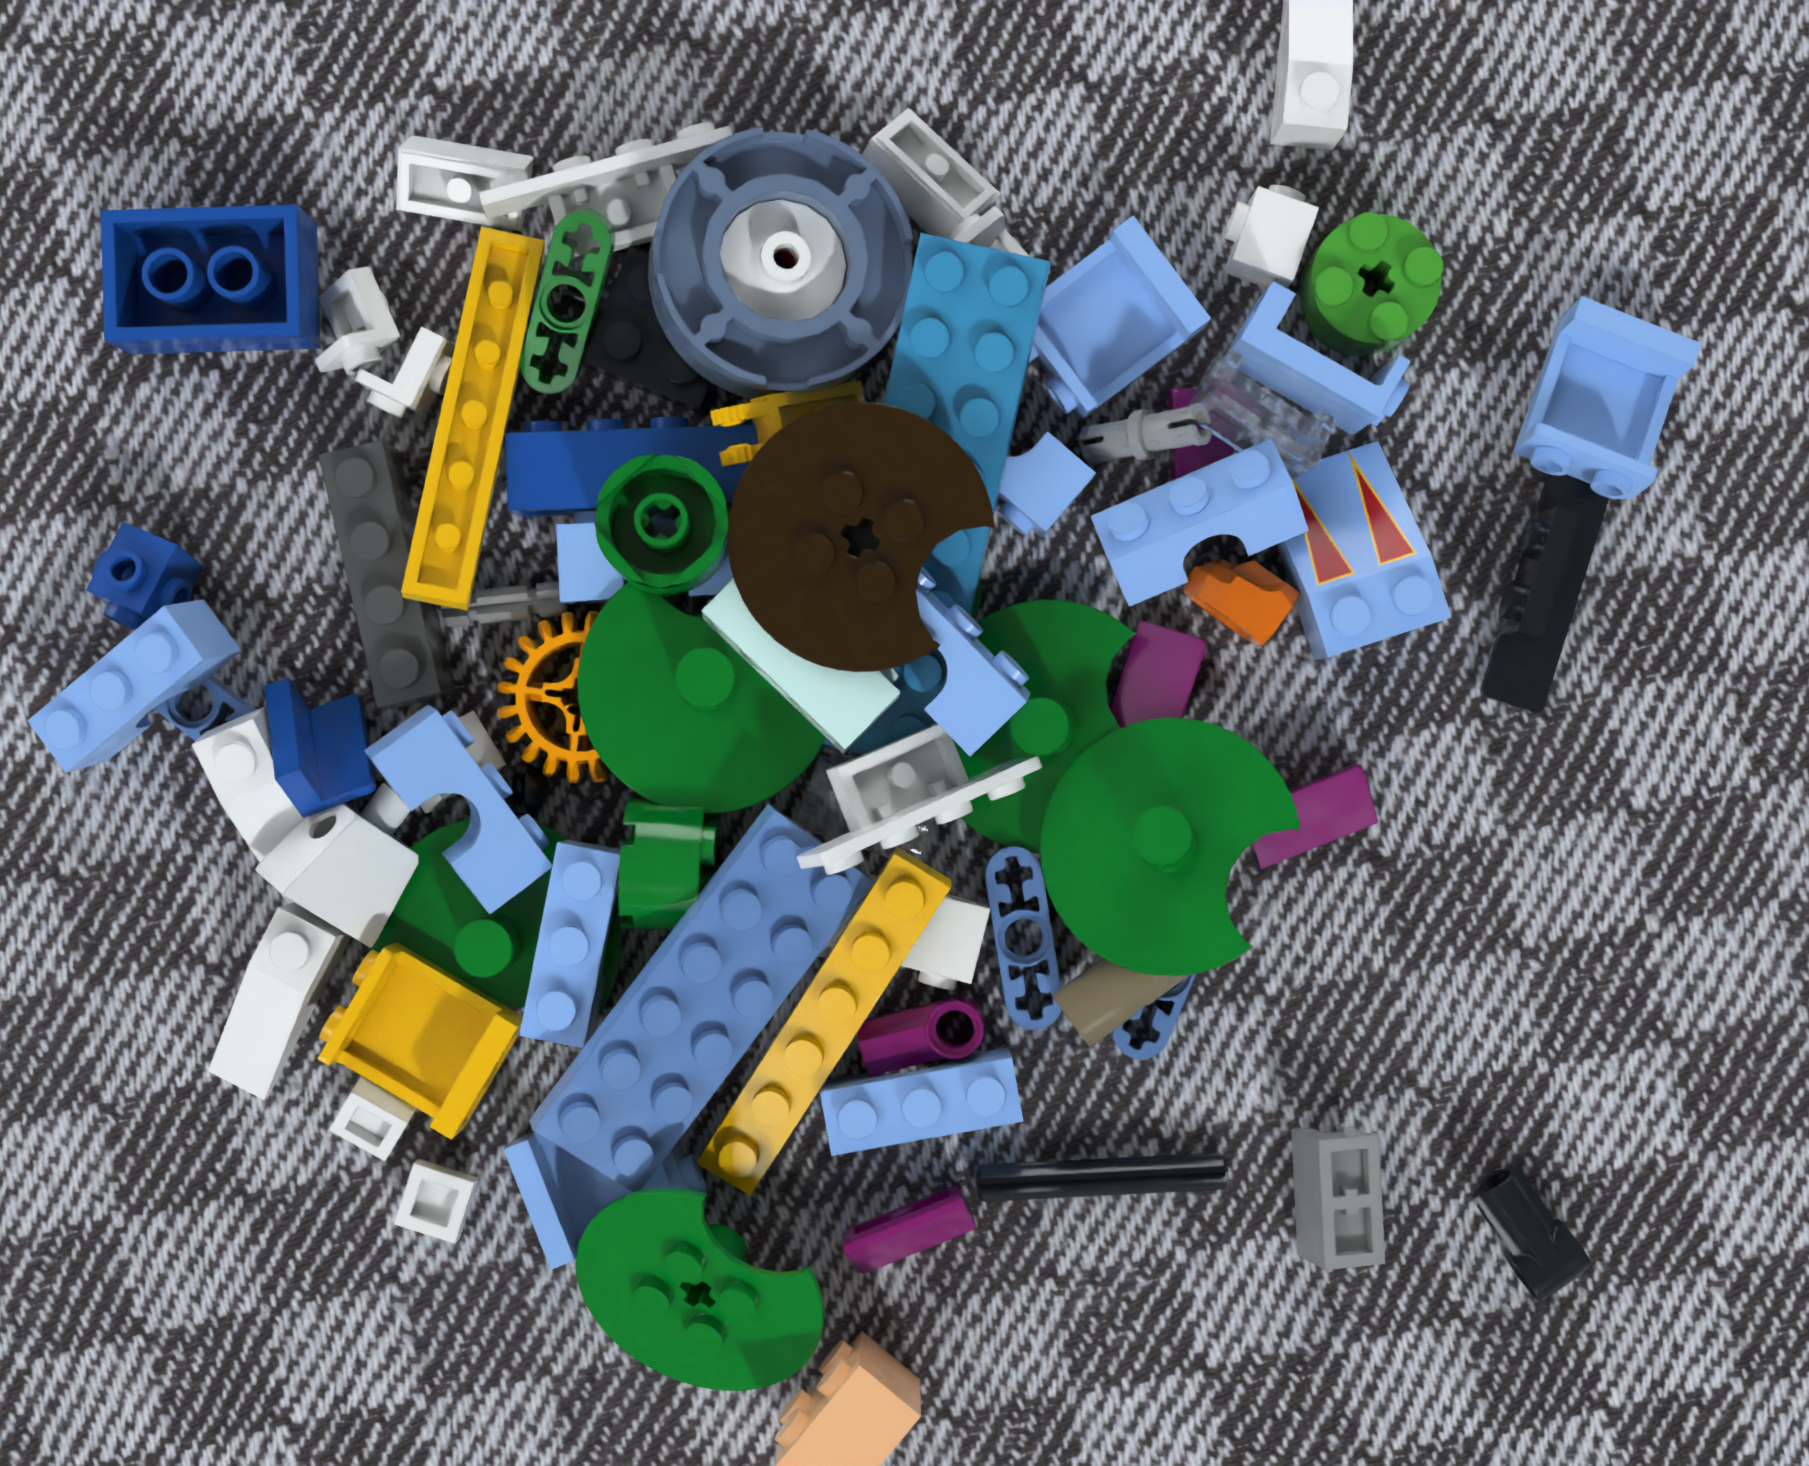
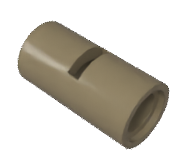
(1108, 997)

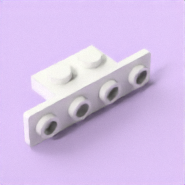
(621, 187)
(905, 785)

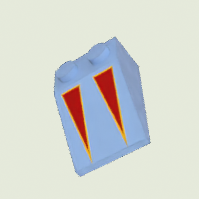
(1363, 559)

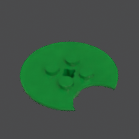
(1068, 661)
(684, 710)
(1148, 840)
(454, 931)
(689, 1300)

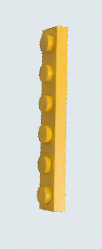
(473, 419)
(824, 1020)

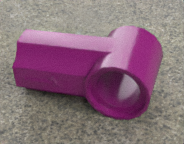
(913, 1035)

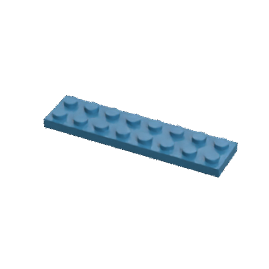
(963, 369)

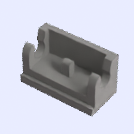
(1338, 1197)

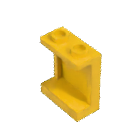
(421, 1035)

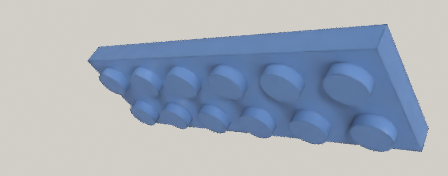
(698, 1003)

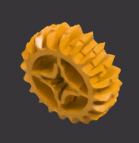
(529, 691)

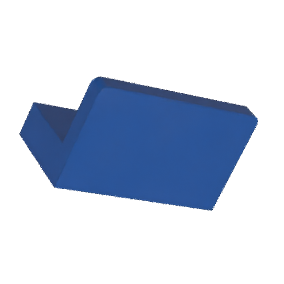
(318, 749)

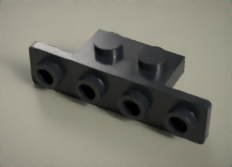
(1544, 593)

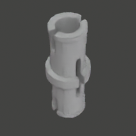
(1146, 434)

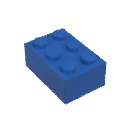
(210, 279)

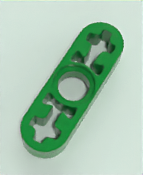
(597, 261)

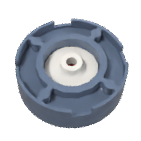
(793, 205)

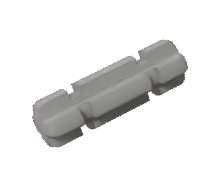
(508, 605)

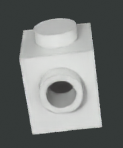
(1269, 235)

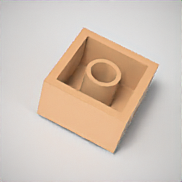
(853, 1412)

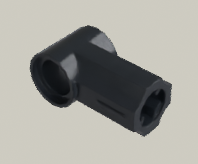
(1537, 1245)

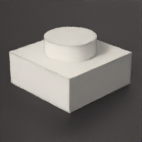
(372, 1118)
(436, 1201)

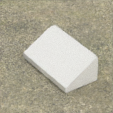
(928, 175)
(448, 176)

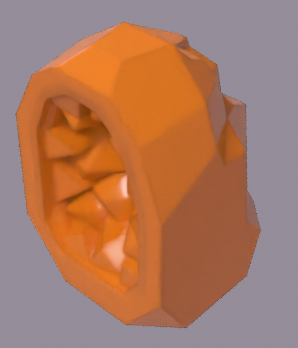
(1242, 597)

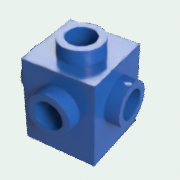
(141, 576)

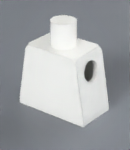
(346, 864)

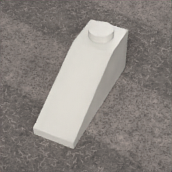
(1313, 74)
(242, 776)
(277, 998)

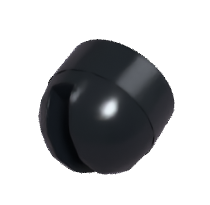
(536, 788)

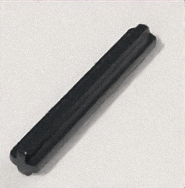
(1102, 1177)

